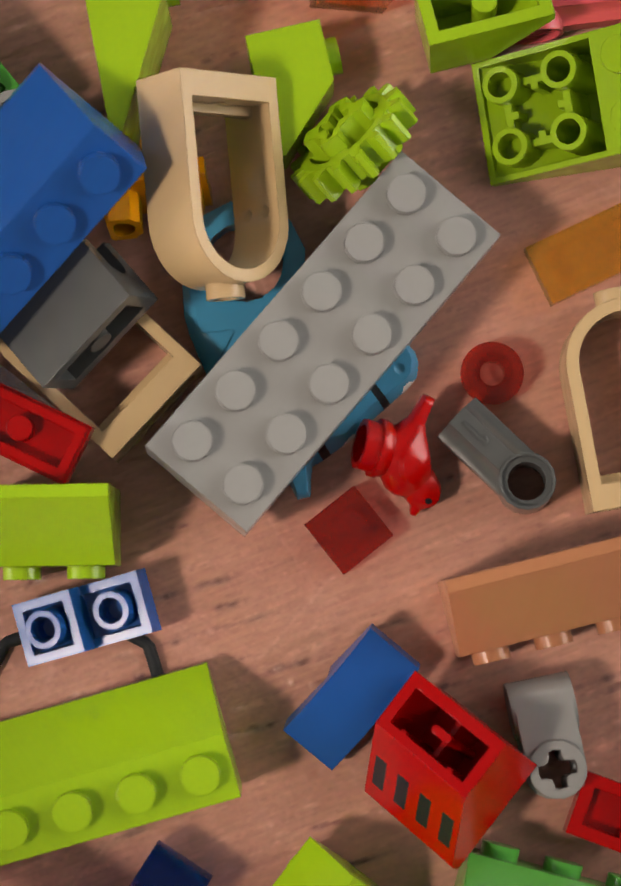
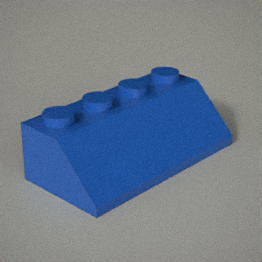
(57, 181)

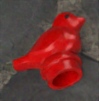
(399, 456)

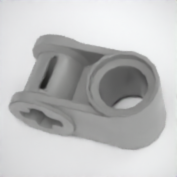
(547, 720)

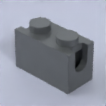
(77, 316)

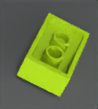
(128, 46)

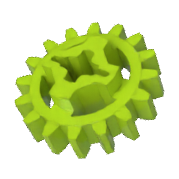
(353, 143)

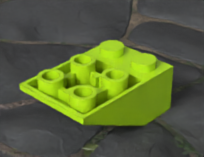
(552, 108)

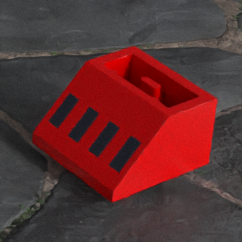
(442, 769)

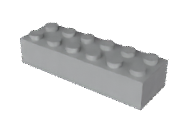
(322, 343)

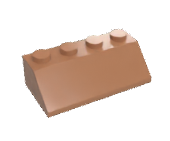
(534, 601)

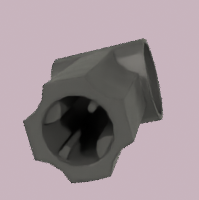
(495, 453)

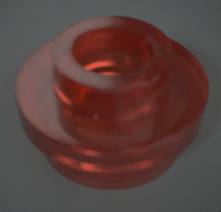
(500, 355)

